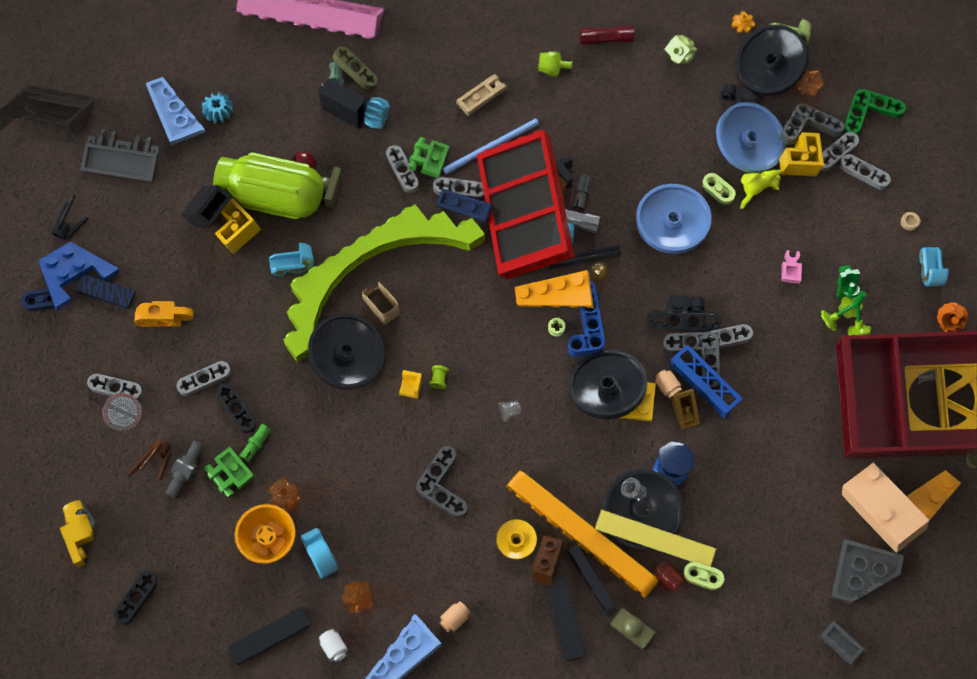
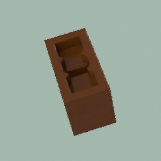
(547, 561)

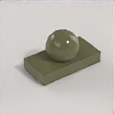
(331, 186)
(632, 628)

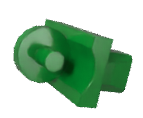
(848, 282)

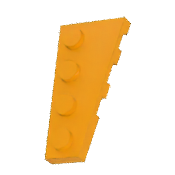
(566, 290)
(934, 493)

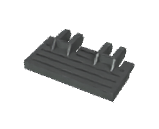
(119, 159)

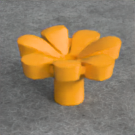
(743, 22)

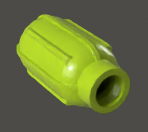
(271, 185)

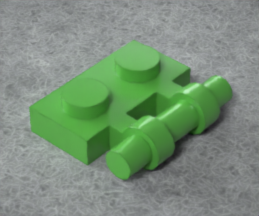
(434, 160)
(234, 469)

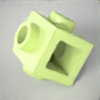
(681, 49)

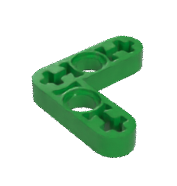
(868, 103)

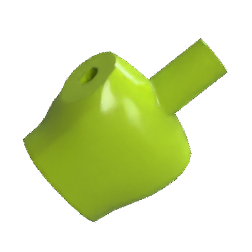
(552, 63)

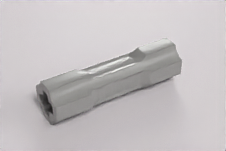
(584, 221)

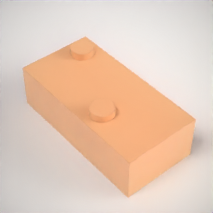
(885, 507)

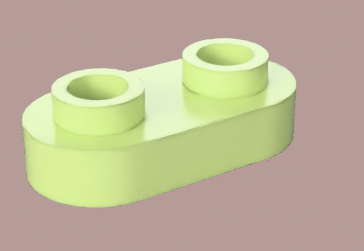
(720, 188)
(703, 574)

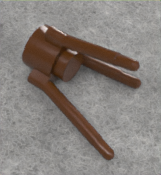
(158, 449)

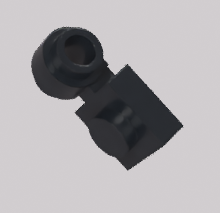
(743, 95)
(681, 303)

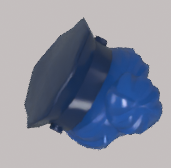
(675, 462)

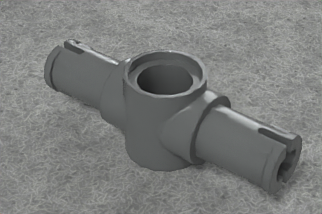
(184, 469)

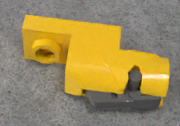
(77, 530)

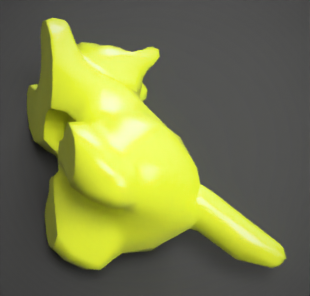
(756, 182)

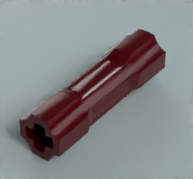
(594, 35)

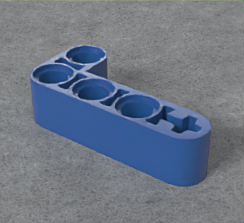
(590, 335)

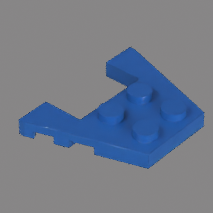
(68, 265)

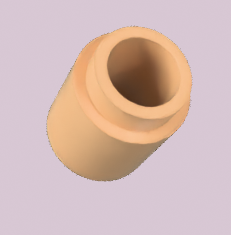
(668, 383)
(454, 617)

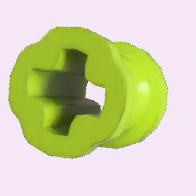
(439, 377)

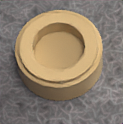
(910, 221)

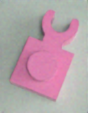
(791, 270)

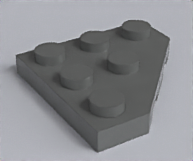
(863, 570)

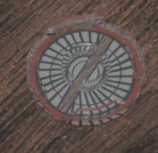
(122, 411)

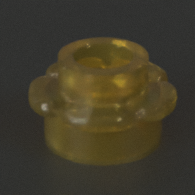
(600, 271)

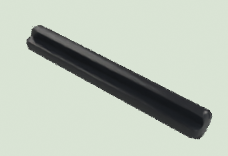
(590, 255)

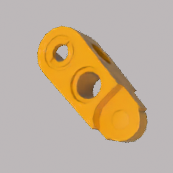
(161, 314)

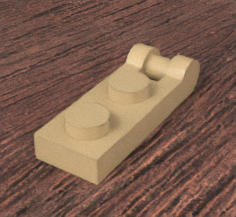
(481, 94)

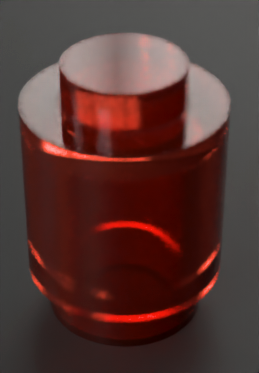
(668, 576)

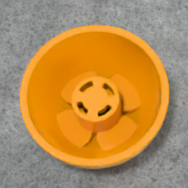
(264, 523)

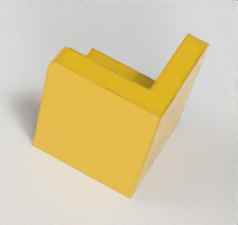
(411, 384)

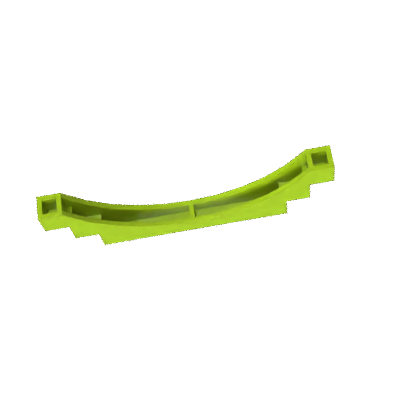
(405, 229)

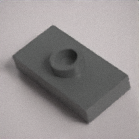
(842, 642)

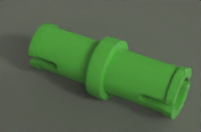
(255, 443)

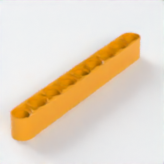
(579, 530)

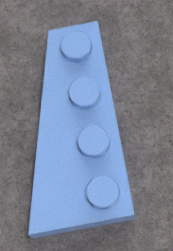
(173, 113)
(408, 651)

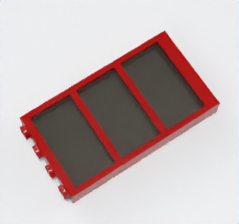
(528, 203)

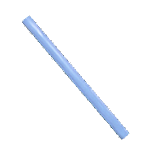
(472, 156)

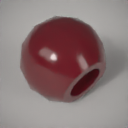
(305, 158)

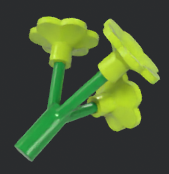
(849, 309)

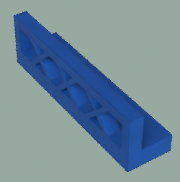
(700, 386)

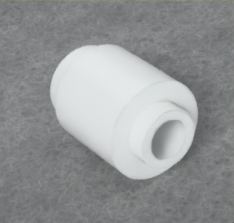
(333, 645)

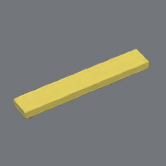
(655, 538)

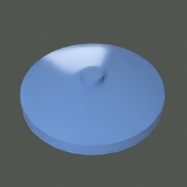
(750, 137)
(673, 218)

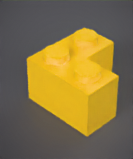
(805, 158)
(238, 229)

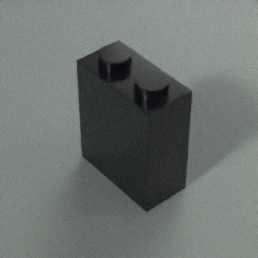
(342, 103)
(206, 206)

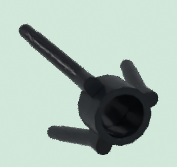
(61, 228)

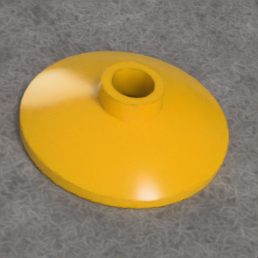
(516, 529)

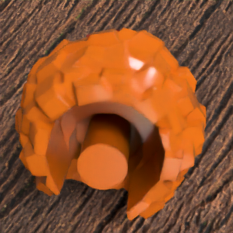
(952, 317)

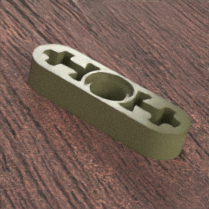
(348, 55)

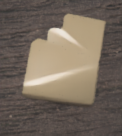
(389, 316)

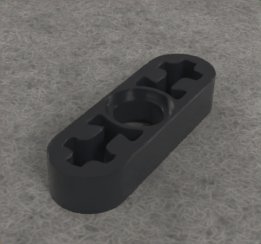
(233, 394)
(149, 589)

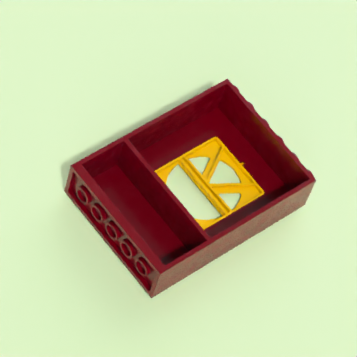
(875, 393)

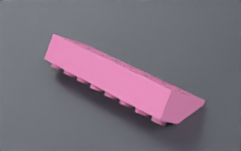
(328, 14)

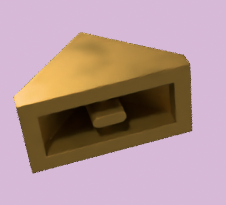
(686, 409)

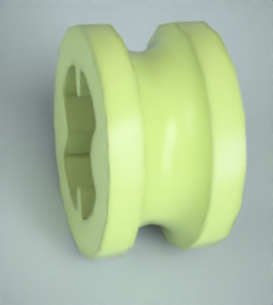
(560, 322)

